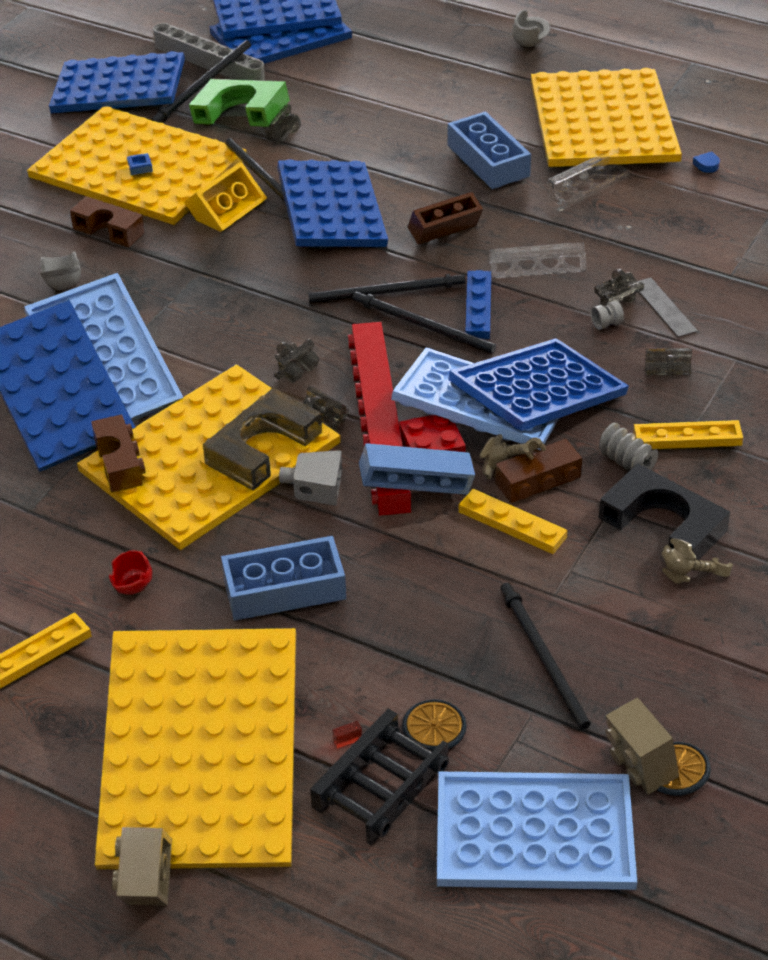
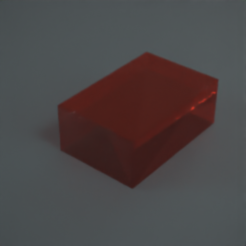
(346, 734)

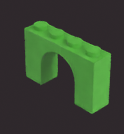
(263, 99)

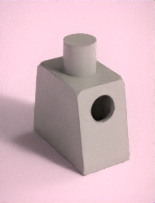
(315, 476)

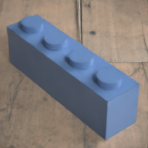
(416, 469)

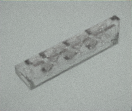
(582, 177)
(537, 254)

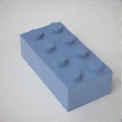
(489, 150)
(283, 577)

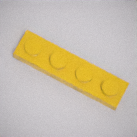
(690, 434)
(513, 521)
(42, 648)

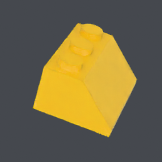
(226, 198)

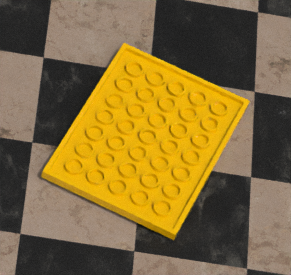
(601, 111)
(96, 166)
(179, 491)
(201, 745)

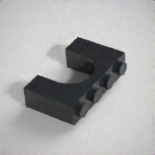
(646, 490)

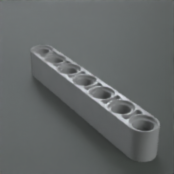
(206, 53)

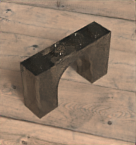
(270, 413)

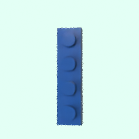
(478, 303)

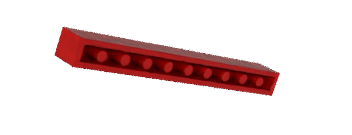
(379, 410)

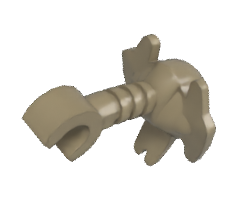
(498, 451)
(682, 560)

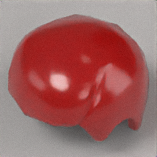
(130, 572)

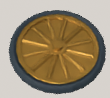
(434, 722)
(693, 770)

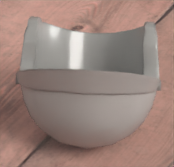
(529, 31)
(61, 272)

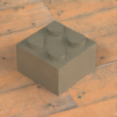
(642, 746)
(143, 866)

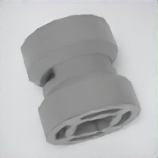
(606, 315)

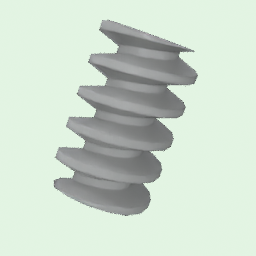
(626, 449)

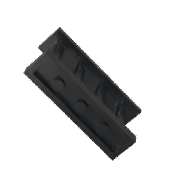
(367, 751)

